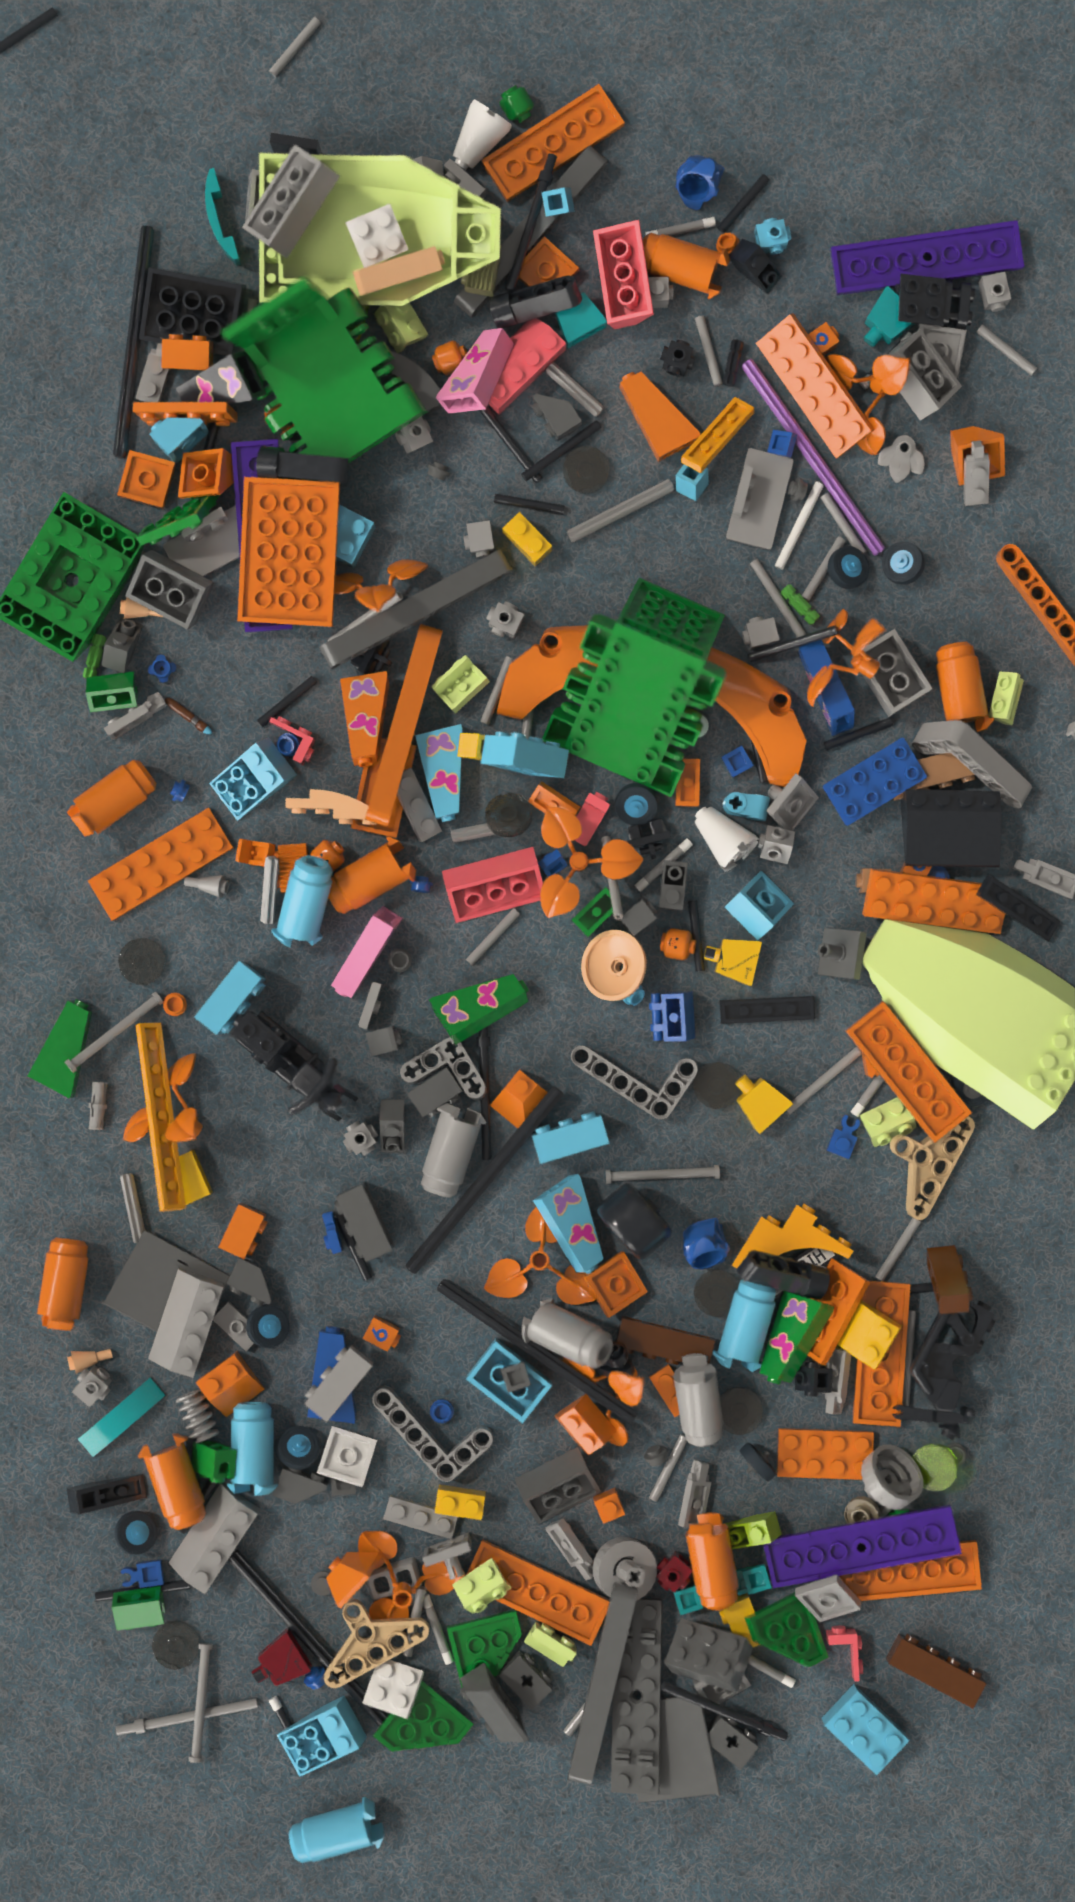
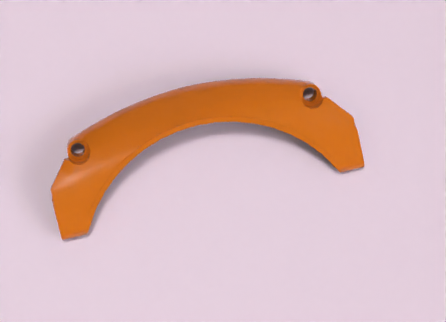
(744, 694)

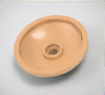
(602, 964)

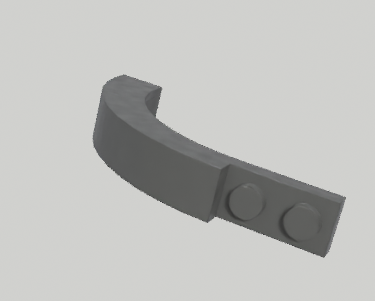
(418, 378)

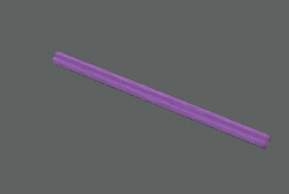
(813, 457)

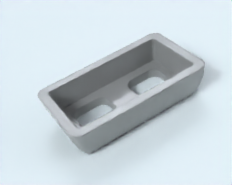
(405, 1564)

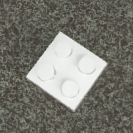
(377, 236)
(347, 1456)
(393, 1688)

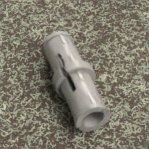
(98, 1105)

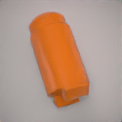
(683, 262)
(962, 685)
(112, 798)
(369, 877)
(63, 1283)
(175, 1483)
(712, 1561)

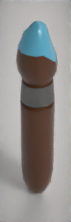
(187, 715)

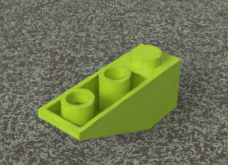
(754, 1530)

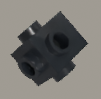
(674, 365)
(813, 1379)

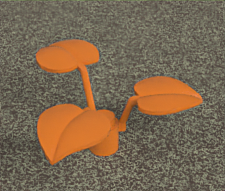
(887, 377)
(377, 596)
(861, 661)
(562, 827)
(185, 1125)
(507, 1278)
(628, 1389)
(435, 1577)

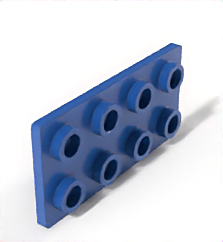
(874, 781)

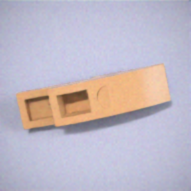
(344, 807)

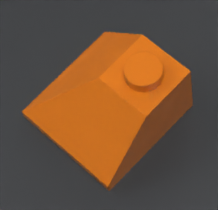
(993, 445)
(205, 473)
(518, 1098)
(350, 1574)

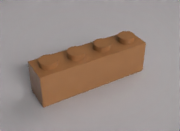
(941, 771)

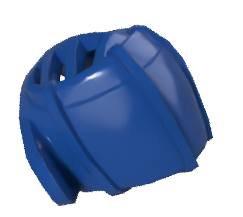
(698, 180)
(705, 1244)

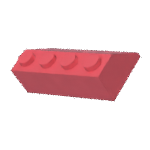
(623, 274)
(533, 351)
(493, 884)

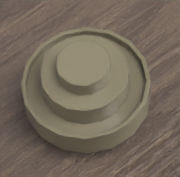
(861, 1509)

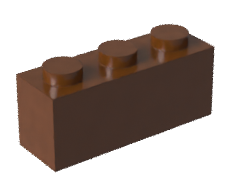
(948, 1279)

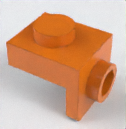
(254, 852)

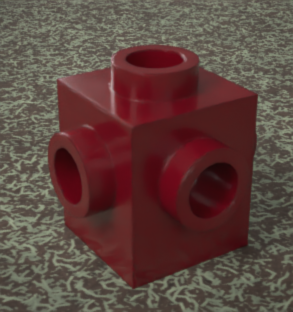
(675, 1564)

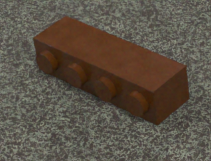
(662, 1341)
(935, 1670)

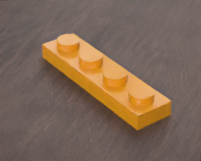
(717, 434)

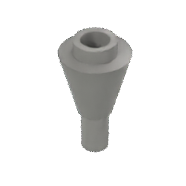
(213, 885)

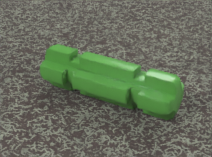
(800, 604)
(94, 656)

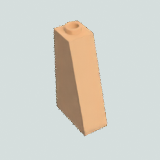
(398, 270)

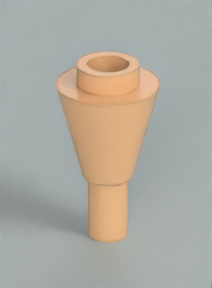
(134, 610)
(86, 1359)

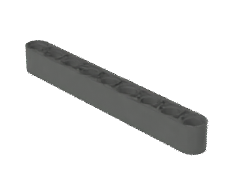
(578, 176)
(415, 609)
(602, 1683)

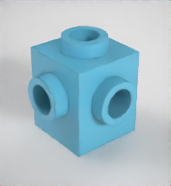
(772, 235)

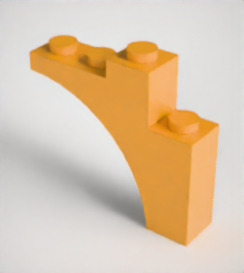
(795, 1234)

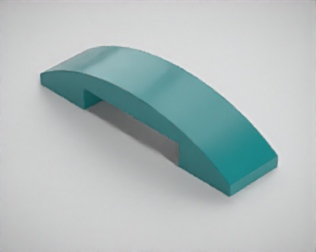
(213, 192)
(121, 1417)
(750, 1580)

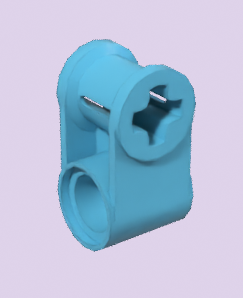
(751, 806)

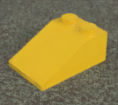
(869, 1335)

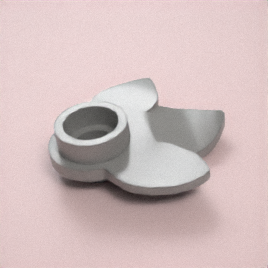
(901, 462)

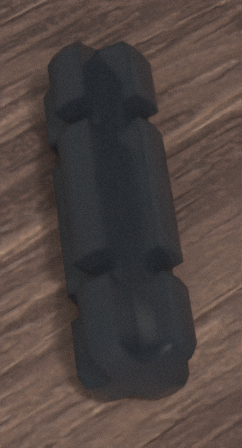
(733, 362)

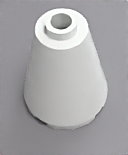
(479, 135)
(725, 837)

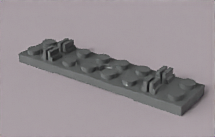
(638, 1721)

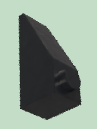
(105, 1493)

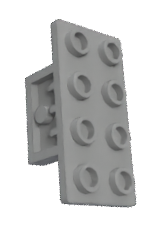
(759, 499)
(208, 545)

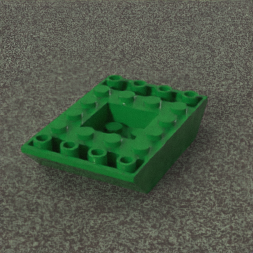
(70, 543)

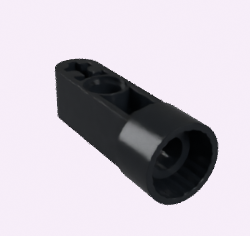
(534, 301)
(276, 464)
(785, 1274)

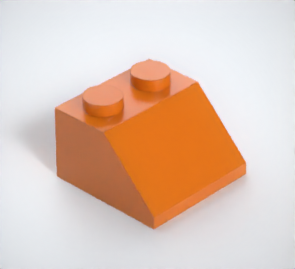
(230, 1384)
(585, 1424)

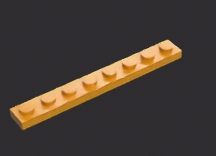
(160, 1116)

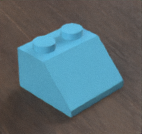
(178, 435)
(759, 905)

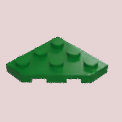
(178, 519)
(788, 1630)
(484, 1641)
(429, 1725)

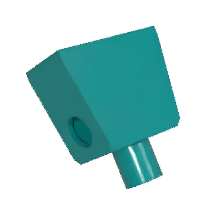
(884, 320)
(580, 321)

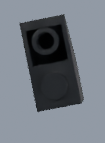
(755, 265)

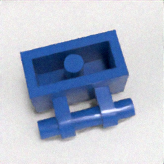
(676, 1015)

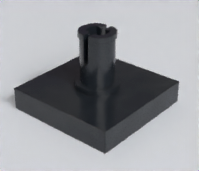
(284, 143)

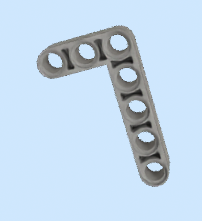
(976, 755)
(633, 1084)
(427, 1438)

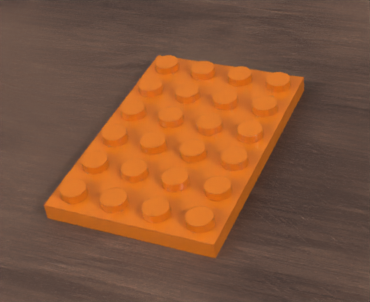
(288, 551)

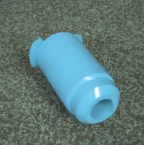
(304, 901)
(746, 1325)
(254, 1440)
(336, 1832)

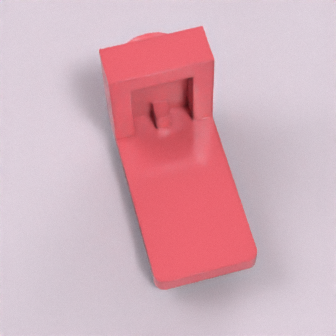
(305, 750)
(591, 816)
(841, 1635)

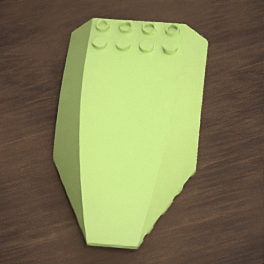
(426, 209)
(980, 1012)

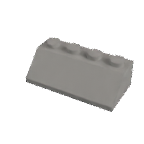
(291, 201)
(186, 1322)
(214, 1538)

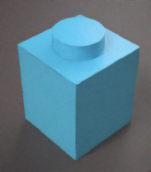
(558, 201)
(691, 482)

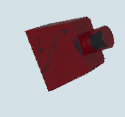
(282, 1660)

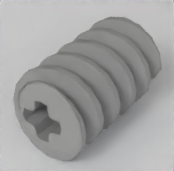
(197, 1416)

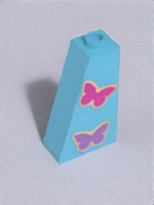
(442, 769)
(571, 1222)

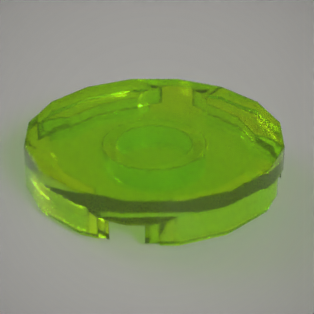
(937, 1466)

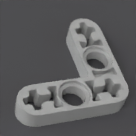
(444, 1059)

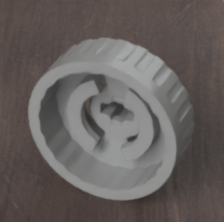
(895, 1486)
(642, 1566)

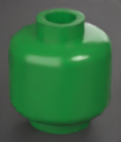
(516, 104)

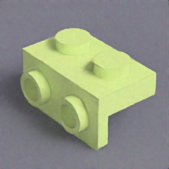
(400, 325)
(460, 684)
(1006, 697)
(887, 1121)
(481, 1587)
(550, 1644)

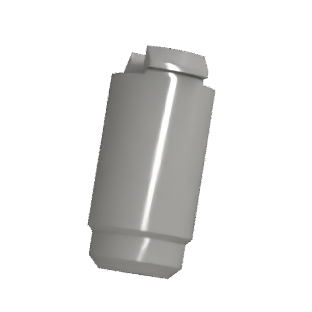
(450, 1150)
(568, 1335)
(698, 1400)

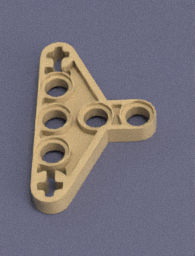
(925, 1171)
(381, 1636)

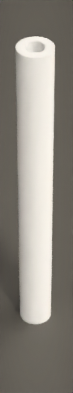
(799, 525)

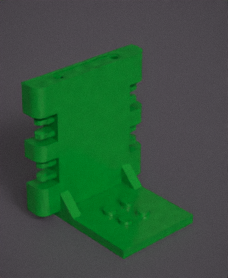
(321, 373)
(639, 692)

